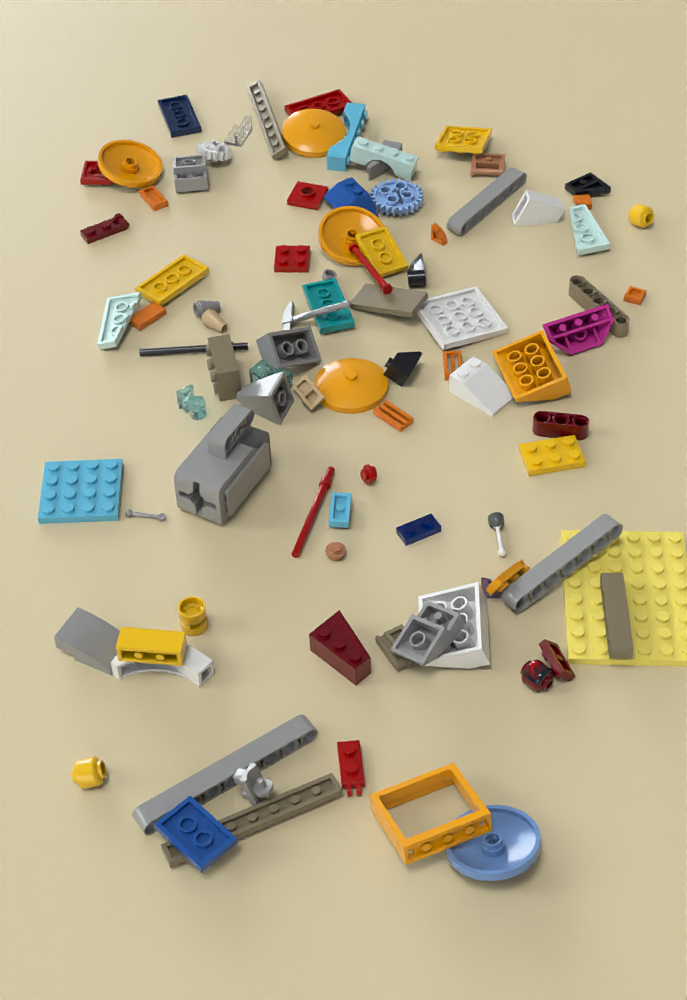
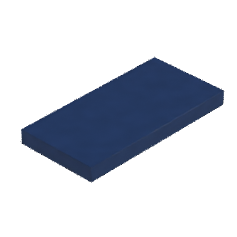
(179, 116)

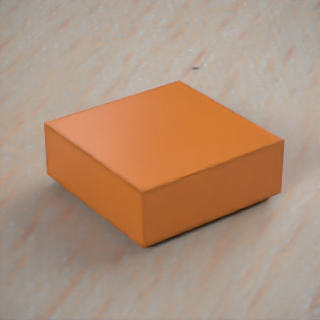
(635, 295)

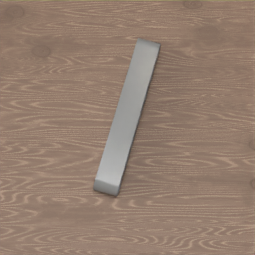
(486, 201)
(561, 562)

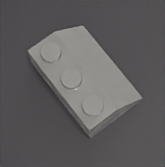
(289, 348)

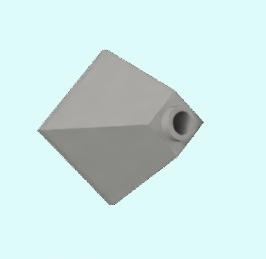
(268, 397)

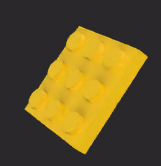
(463, 139)

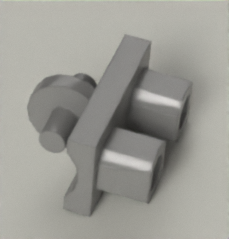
(253, 784)

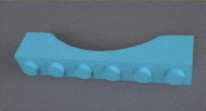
(339, 154)

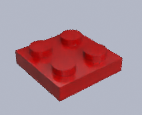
(292, 259)

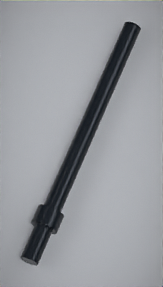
(185, 349)

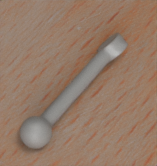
(161, 517)

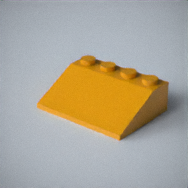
(532, 369)

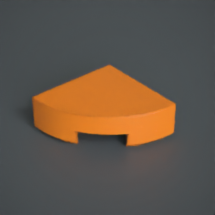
(583, 199)
(438, 234)

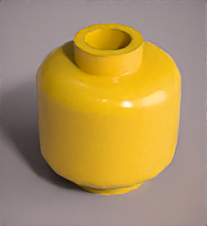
(641, 215)
(89, 772)

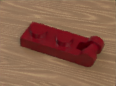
(104, 229)

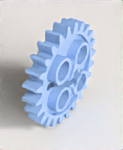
(396, 197)

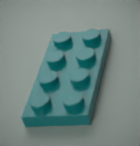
(324, 294)

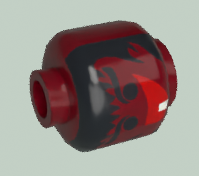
(537, 675)

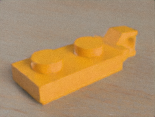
(509, 575)

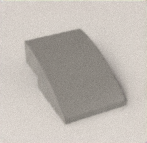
(190, 173)
(428, 633)
(89, 640)

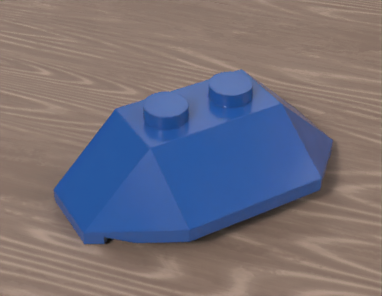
(349, 194)

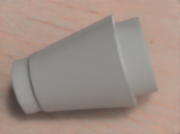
(201, 306)

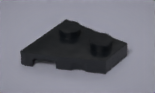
(586, 185)

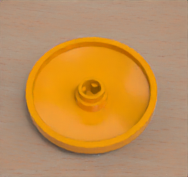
(312, 132)
(130, 163)
(339, 229)
(352, 385)

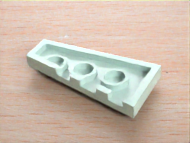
(586, 231)
(116, 318)

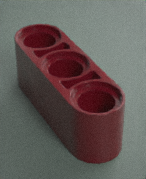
(560, 425)

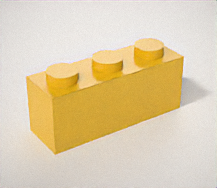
(151, 646)

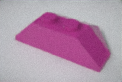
(580, 330)

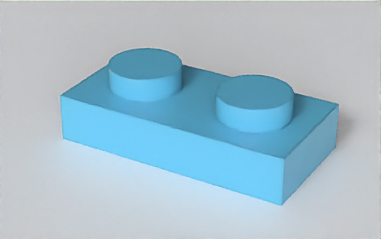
(340, 510)

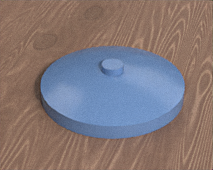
(501, 852)

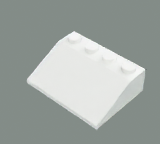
(471, 645)

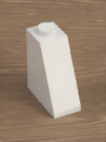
(537, 209)

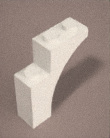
(196, 667)

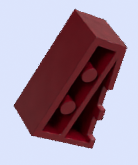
(341, 648)

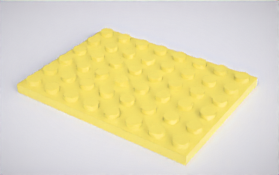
(655, 594)

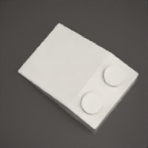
(480, 386)

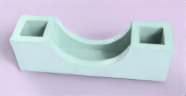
(402, 163)

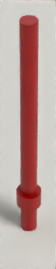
(324, 485)

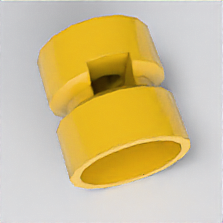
(192, 616)

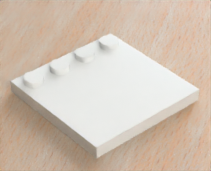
(461, 318)

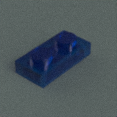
(418, 529)

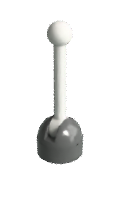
(496, 522)

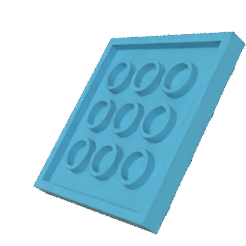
(81, 491)

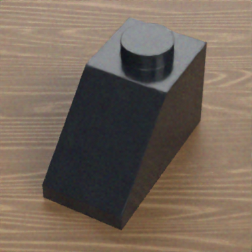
(401, 366)

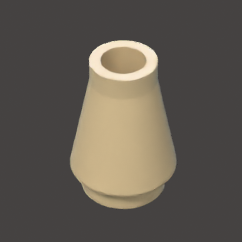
(213, 320)

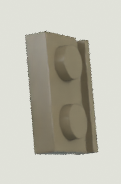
(386, 641)

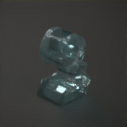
(190, 403)

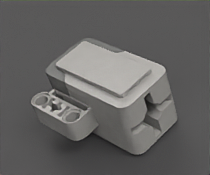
(223, 467)

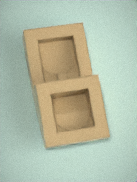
(308, 392)

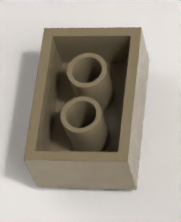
(223, 367)

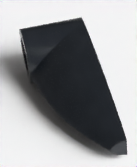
(416, 272)

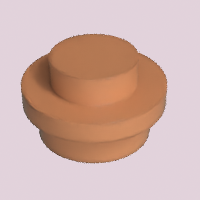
(335, 551)

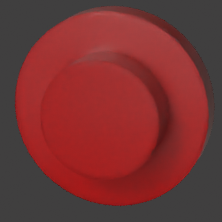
(368, 474)

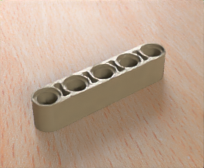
(590, 297)
(616, 616)

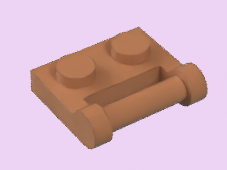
(483, 161)

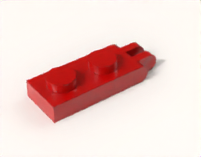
(350, 766)

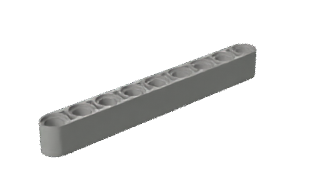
(219, 776)

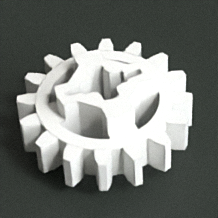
(214, 151)

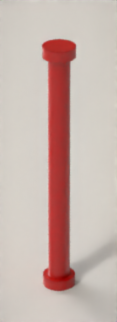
(386, 287)

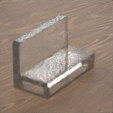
(239, 133)

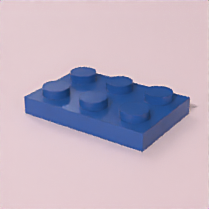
(195, 833)

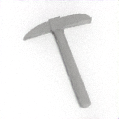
(289, 319)

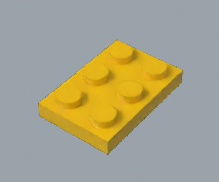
(381, 251)
(551, 455)

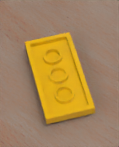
(172, 280)

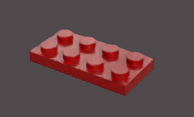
(332, 102)

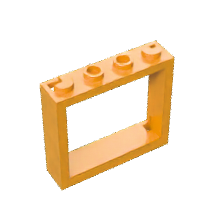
(438, 837)

